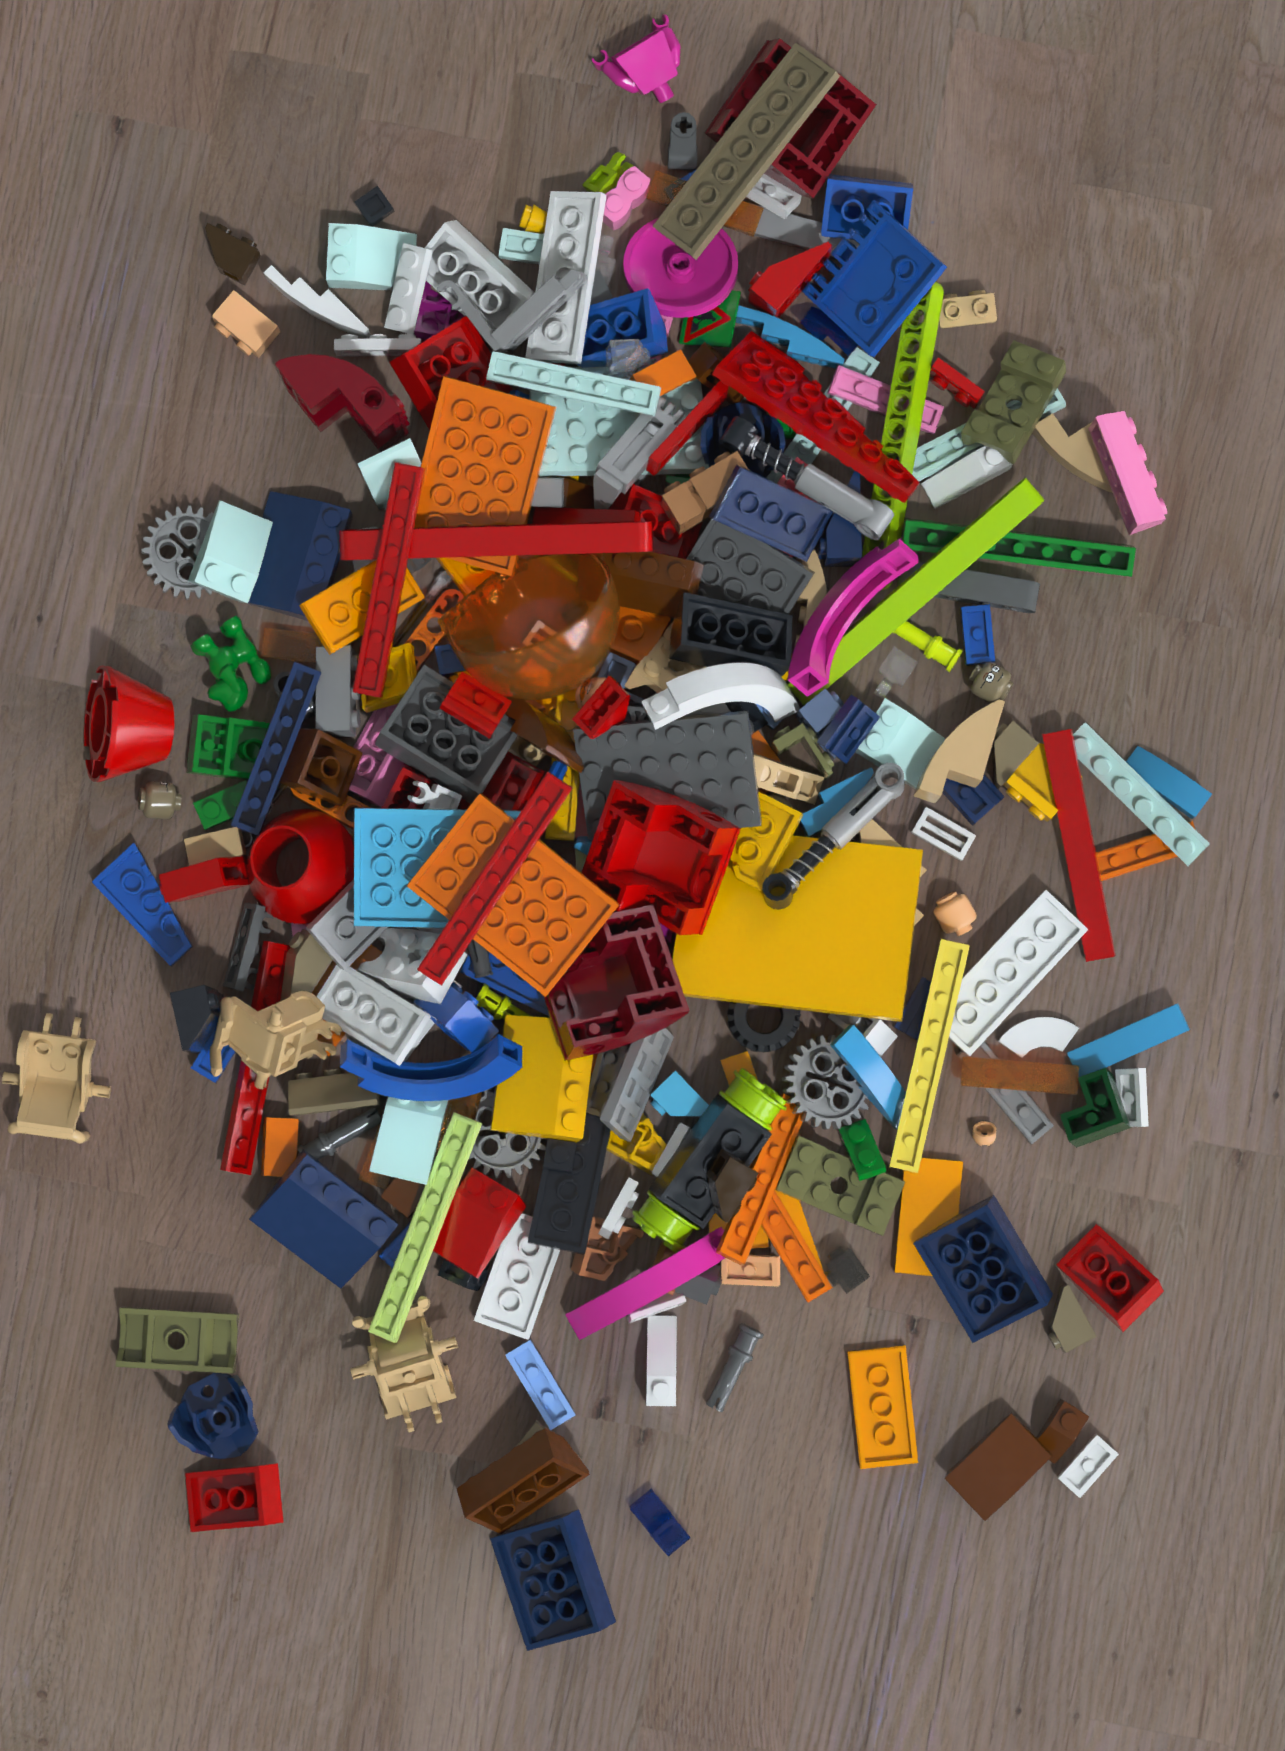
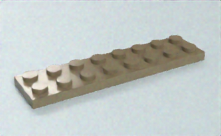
(746, 150)

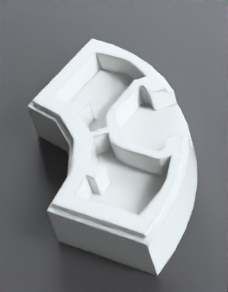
(1038, 1033)

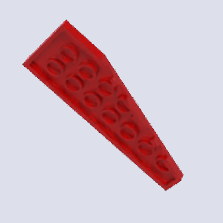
(781, 388)

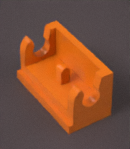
(667, 373)
(278, 1145)

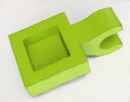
(606, 177)

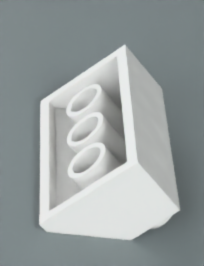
(478, 271)

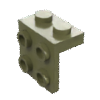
(788, 738)

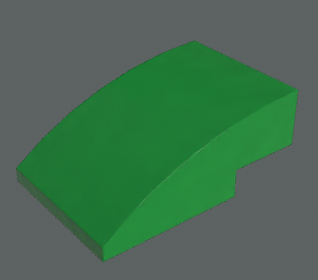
(224, 746)

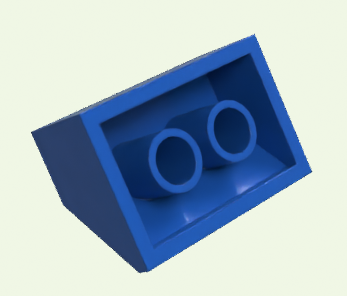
(850, 196)
(622, 319)

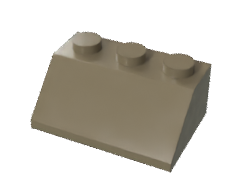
(328, 1093)

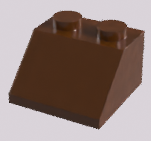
(321, 766)

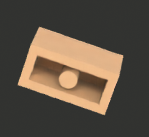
(245, 324)

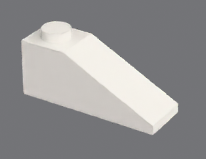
(965, 475)
(661, 1360)

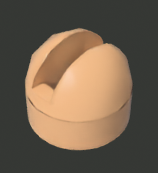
(984, 1127)

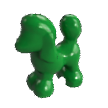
(224, 662)

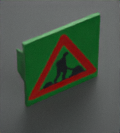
(714, 326)

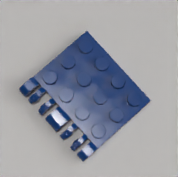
(877, 280)

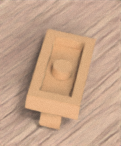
(757, 1271)

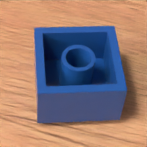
(461, 1018)

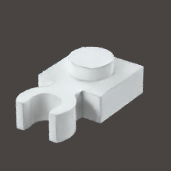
(435, 798)

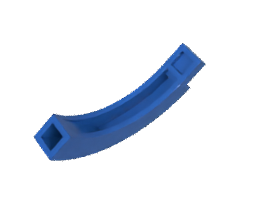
(435, 1080)

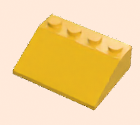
(547, 1093)

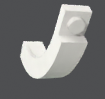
(719, 685)

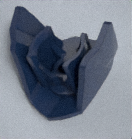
(768, 429)
(196, 1422)

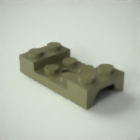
(1025, 377)
(862, 1203)
(207, 1347)

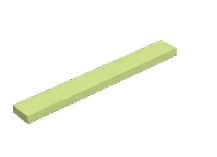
(425, 1227)

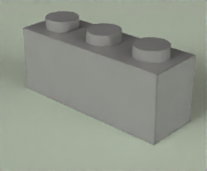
(334, 696)

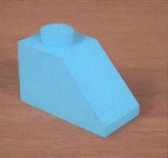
(678, 1098)

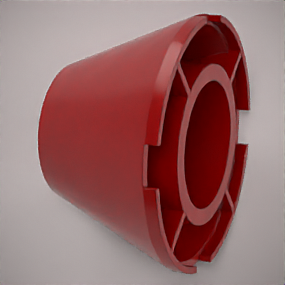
(125, 725)
(327, 871)

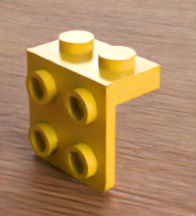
(1033, 785)

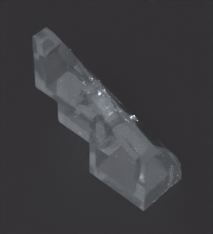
(626, 358)

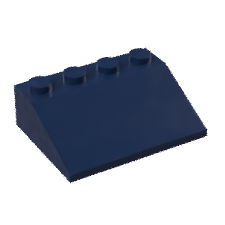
(299, 552)
(323, 1220)
(984, 1269)
(553, 1580)

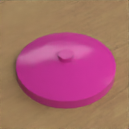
(677, 280)

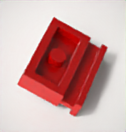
(948, 378)
(475, 705)

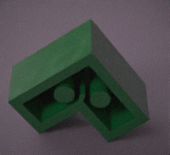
(1102, 1114)

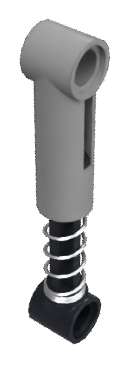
(867, 515)
(837, 833)

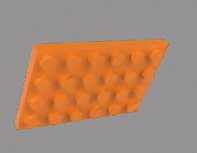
(482, 462)
(542, 914)

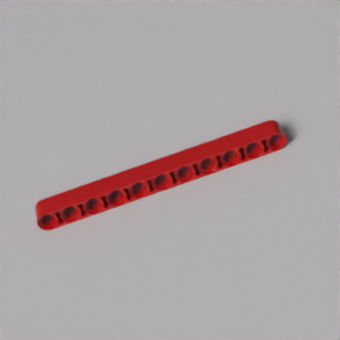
(507, 540)

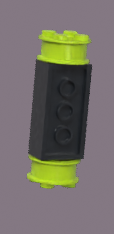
(681, 1192)

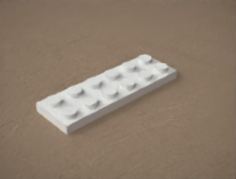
(568, 244)
(1012, 969)

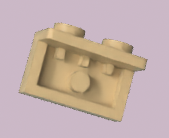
(967, 310)

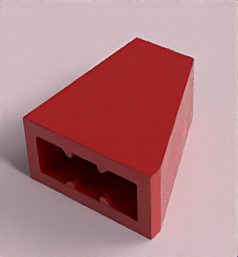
(204, 879)

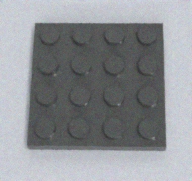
(747, 570)

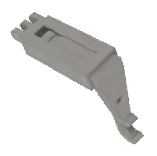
(526, 317)
(631, 454)

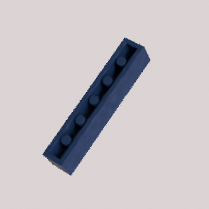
(276, 748)

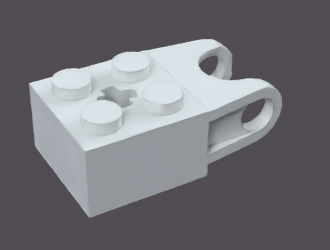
(399, 963)

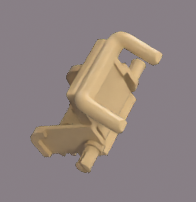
(274, 1037)
(53, 1082)
(411, 1370)

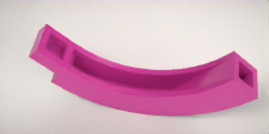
(834, 614)
(646, 1286)

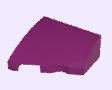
(434, 314)

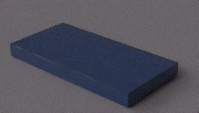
(771, 513)

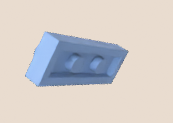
(540, 1384)

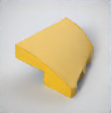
(642, 1150)

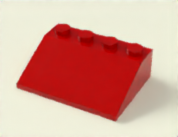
(453, 353)

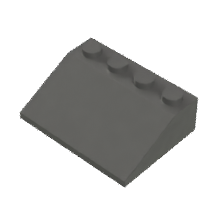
(441, 744)

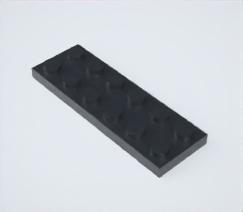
(568, 1199)

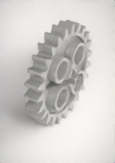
(169, 569)
(821, 1106)
(506, 1156)

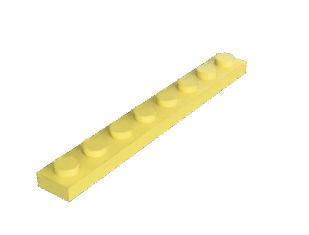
(929, 1055)

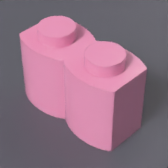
(628, 194)

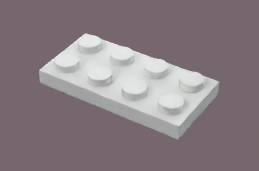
(371, 1013)
(517, 1282)

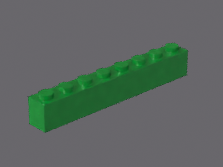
(1029, 548)

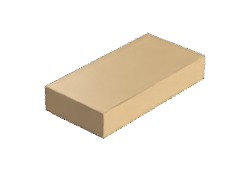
(215, 845)

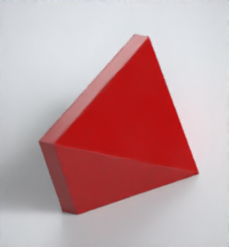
(603, 709)

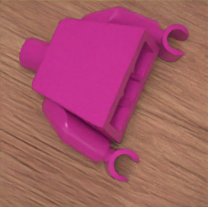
(646, 63)

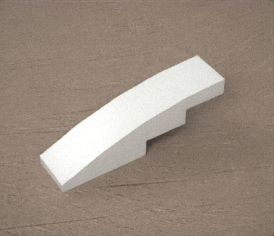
(324, 307)

